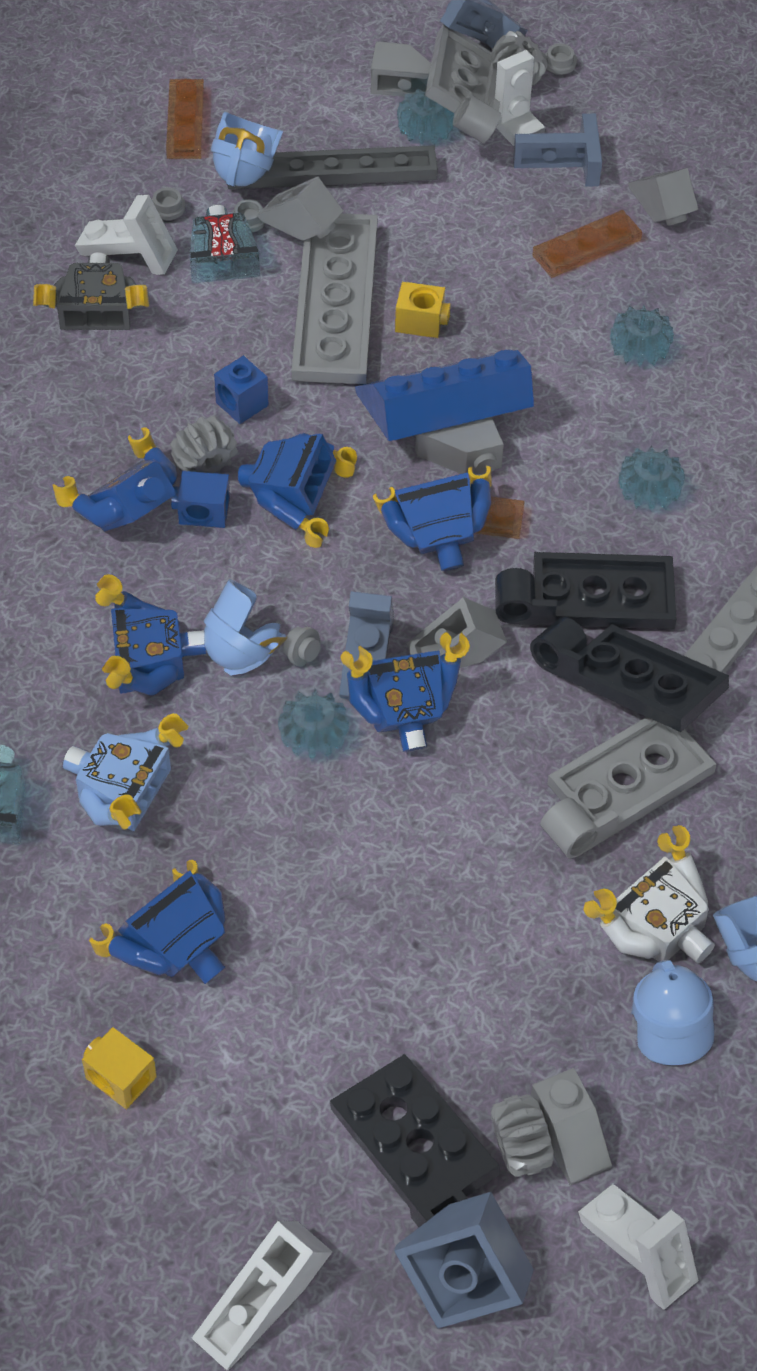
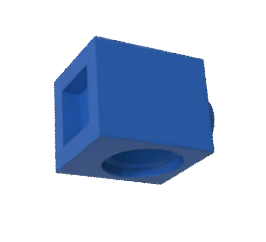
(241, 389)
(202, 499)

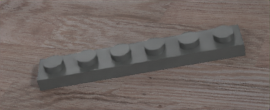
(350, 166)

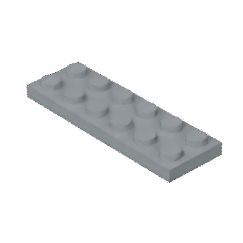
(336, 303)

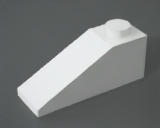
(262, 1291)

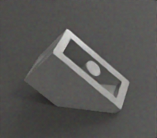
(398, 70)
(666, 195)
(303, 210)
(463, 446)
(474, 621)
(572, 1126)

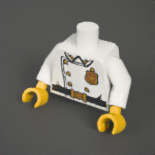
(660, 909)

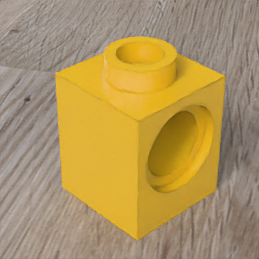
(421, 310)
(118, 1067)

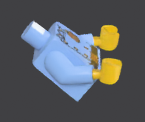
(124, 772)

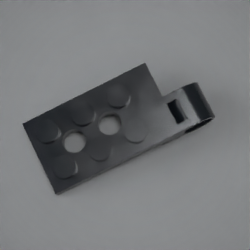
(559, 591)
(612, 670)
(424, 1180)

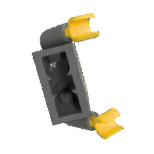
(93, 296)

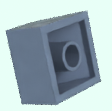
(466, 1262)

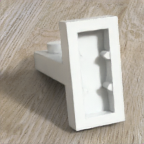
(514, 94)
(138, 232)
(651, 1245)

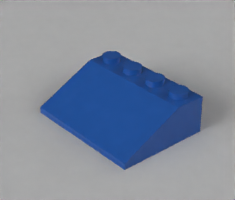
(449, 394)

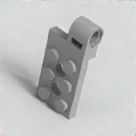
(464, 83)
(599, 807)

